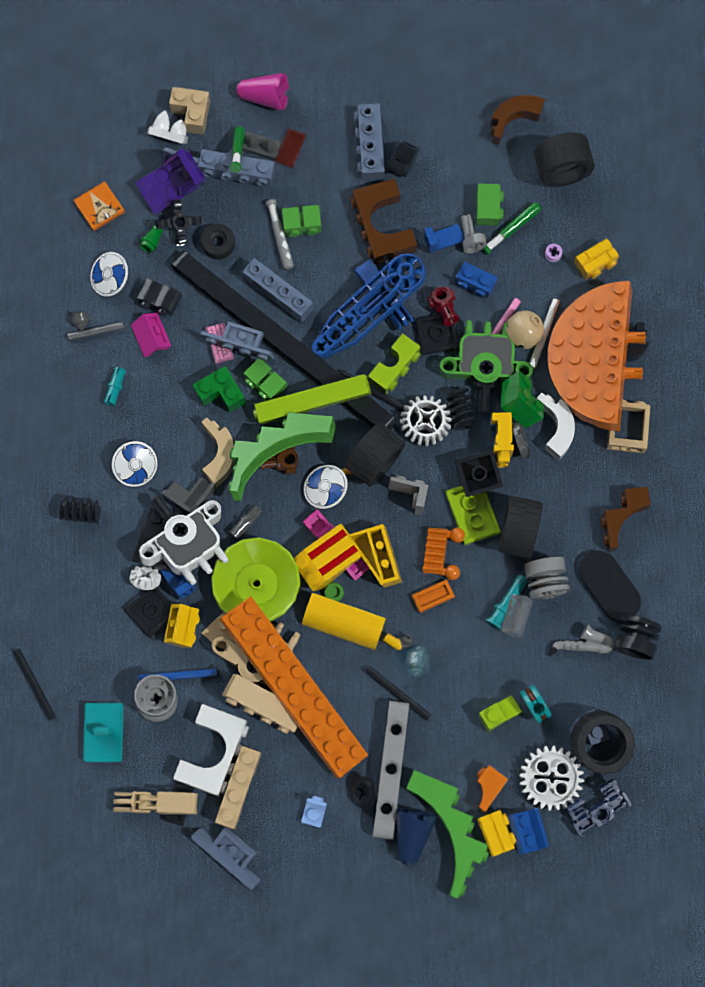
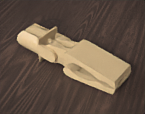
(165, 802)

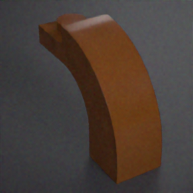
(517, 107)

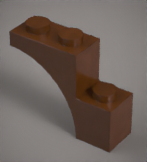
(633, 501)

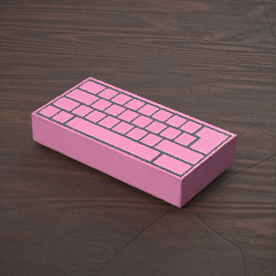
(220, 353)

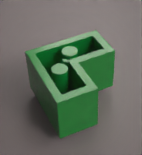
(219, 385)
(517, 399)

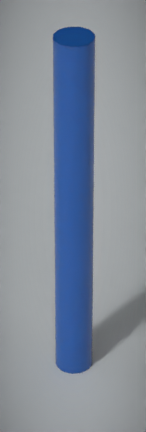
(184, 674)

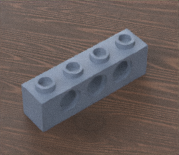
(277, 290)

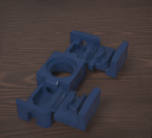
(583, 816)

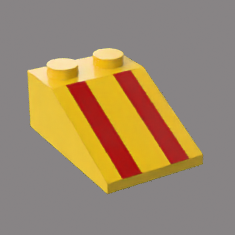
(327, 558)

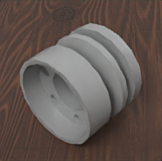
(547, 582)
(152, 687)

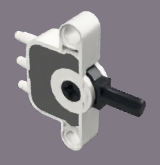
(188, 550)

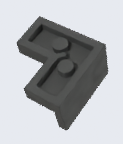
(192, 500)

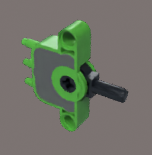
(482, 351)

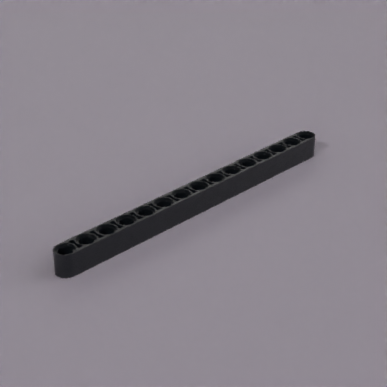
(275, 336)

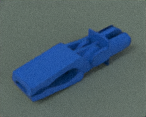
(368, 271)

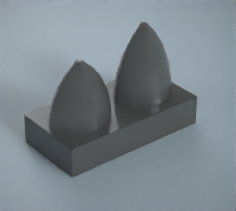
(261, 146)

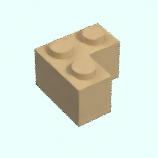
(193, 105)

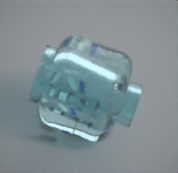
(418, 661)

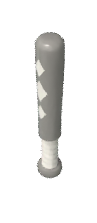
(283, 248)

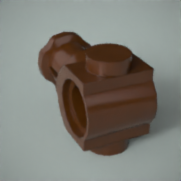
(278, 461)

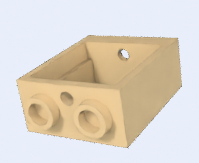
(631, 445)

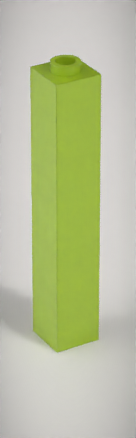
(312, 399)

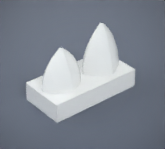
(161, 127)

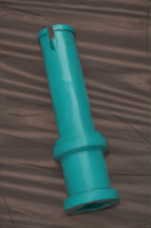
(499, 613)

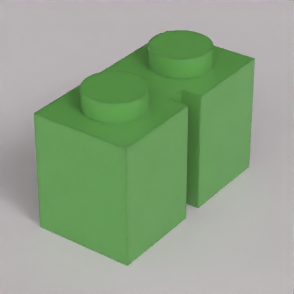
(488, 204)
(303, 222)
(267, 384)

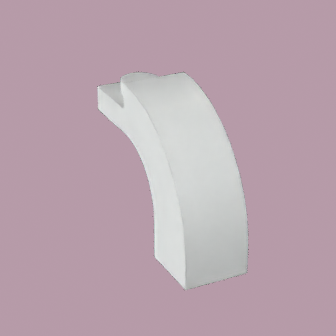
(564, 424)

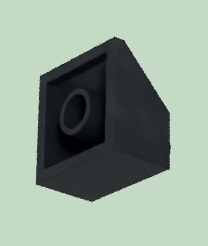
(478, 473)

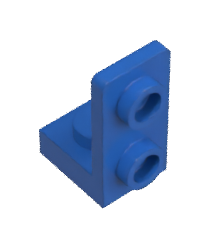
(443, 238)
(179, 585)

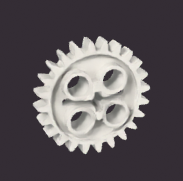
(552, 760)

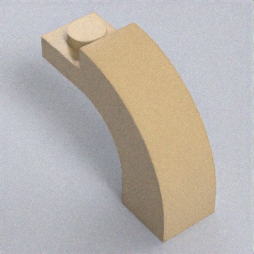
(222, 465)

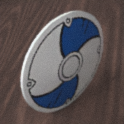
(109, 274)
(134, 463)
(325, 486)

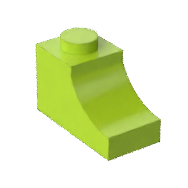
(499, 713)

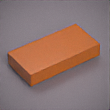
(433, 596)

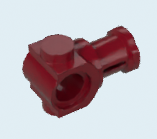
(444, 306)

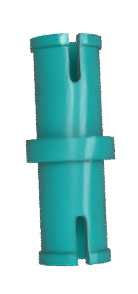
(114, 386)

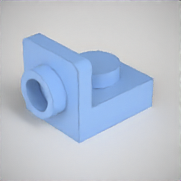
(314, 811)

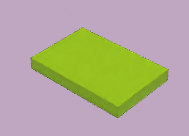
(473, 515)

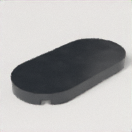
(609, 585)

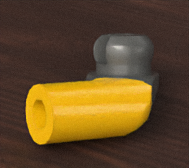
(399, 643)

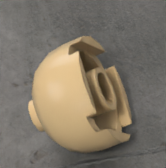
(525, 329)

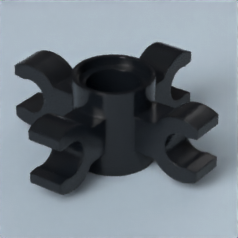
(176, 207)

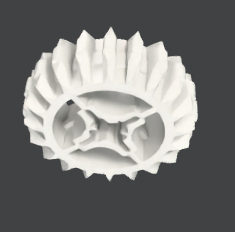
(430, 427)

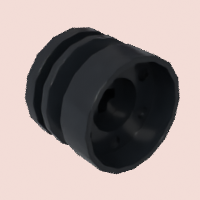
(639, 632)

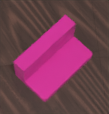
(150, 334)

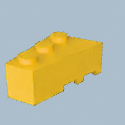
(378, 554)

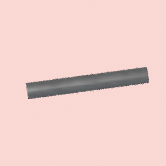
(95, 331)

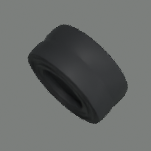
(215, 231)

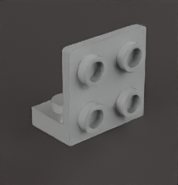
(417, 488)

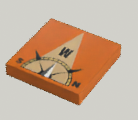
(99, 206)

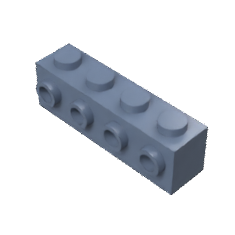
(370, 141)
(252, 170)

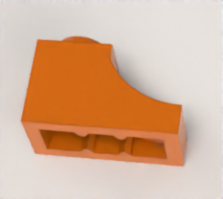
(490, 783)

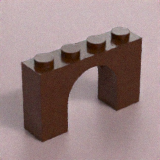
(380, 245)

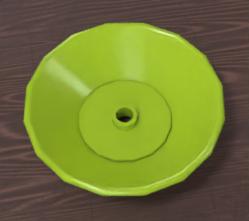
(251, 562)

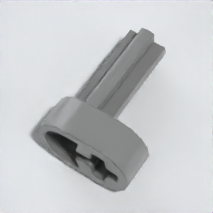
(472, 242)

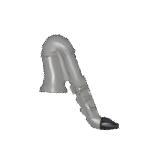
(594, 642)

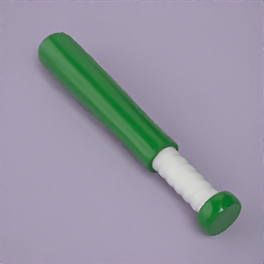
(238, 140)
(519, 221)

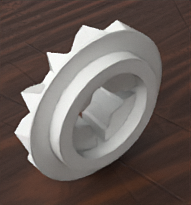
(144, 582)

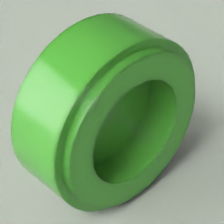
(334, 591)

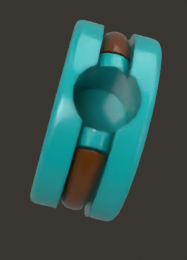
(535, 703)

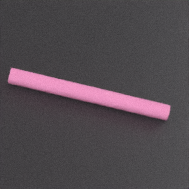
(509, 312)

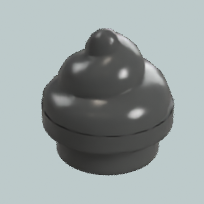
(80, 319)

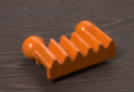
(436, 552)

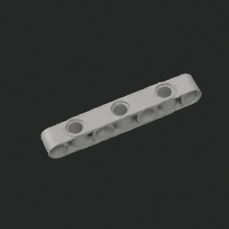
(388, 783)

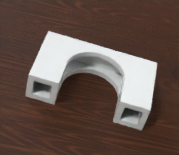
(213, 778)

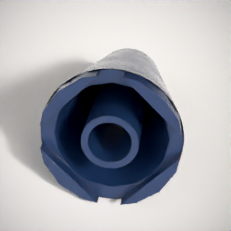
(412, 833)

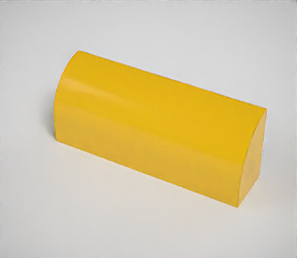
(343, 621)

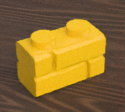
(596, 259)
(181, 626)
(496, 833)

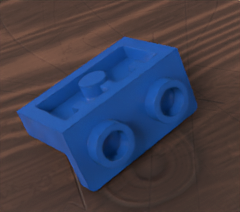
(475, 280)
(528, 831)

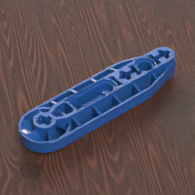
(360, 315)

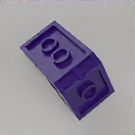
(171, 181)

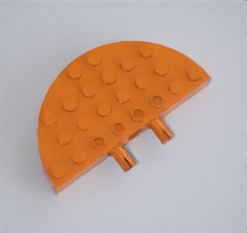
(590, 354)

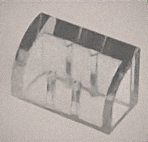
(517, 616)

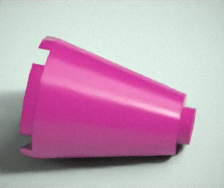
(265, 90)

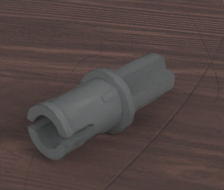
(245, 522)

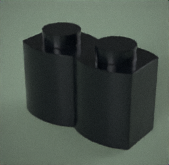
(159, 297)

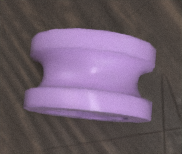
(558, 251)

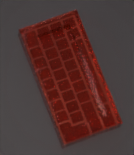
(290, 148)

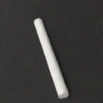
(547, 324)

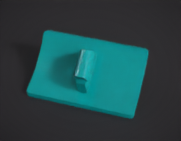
(103, 732)

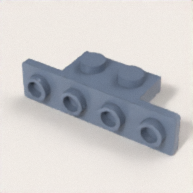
(241, 338)
(229, 852)

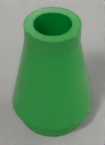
(150, 240)

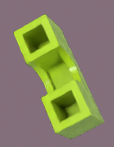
(385, 377)

